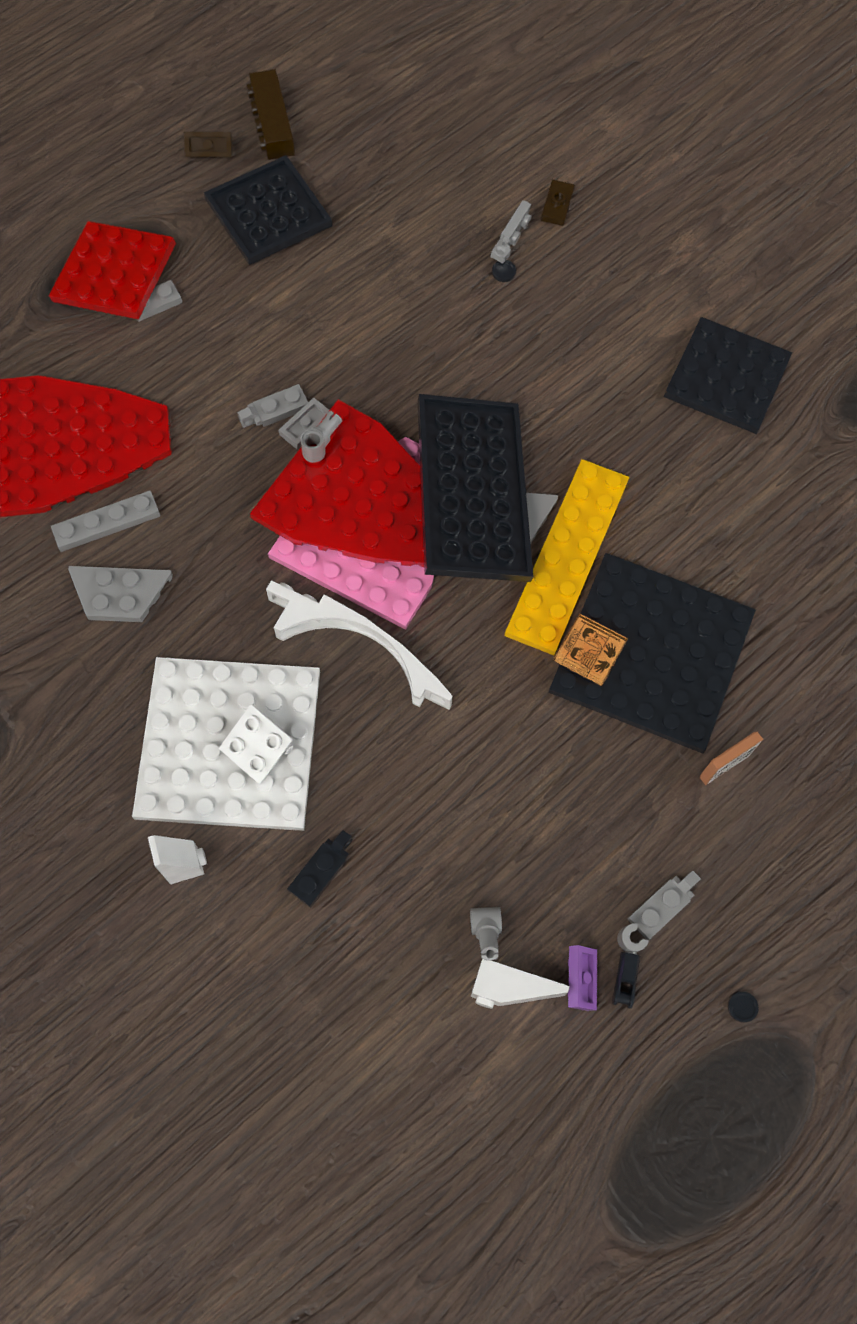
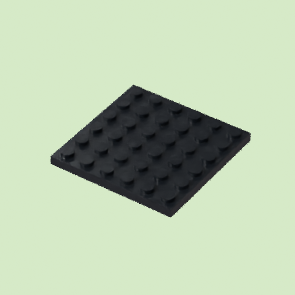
(675, 654)

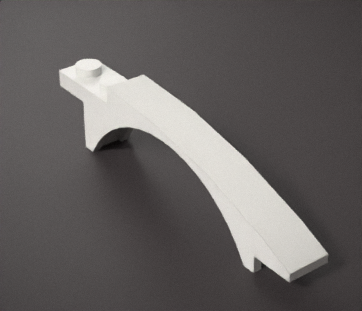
(306, 614)

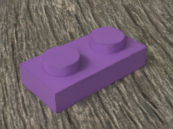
(582, 978)

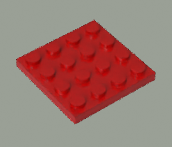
(112, 270)

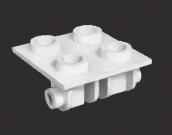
(256, 744)

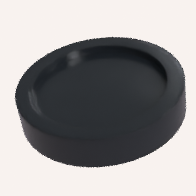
(504, 272)
(743, 1007)

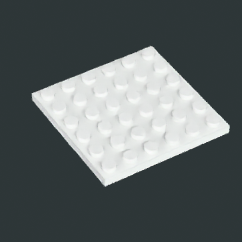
(188, 719)

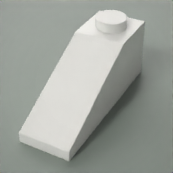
(177, 858)
(506, 985)

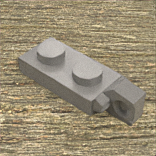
(511, 232)
(273, 407)
(664, 905)

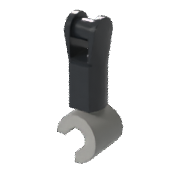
(627, 966)

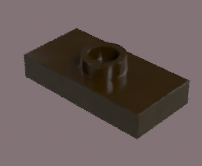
(557, 202)

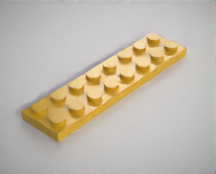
(567, 557)

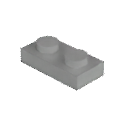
(162, 298)
(305, 419)

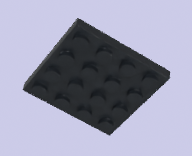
(268, 209)
(728, 375)

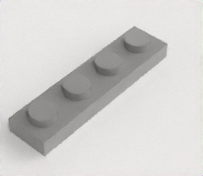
(105, 521)

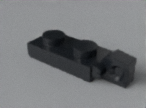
(321, 869)

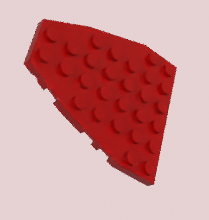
(72, 440)
(354, 499)

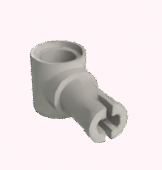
(320, 436)
(487, 926)

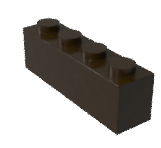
(271, 114)

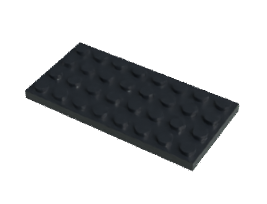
(473, 489)

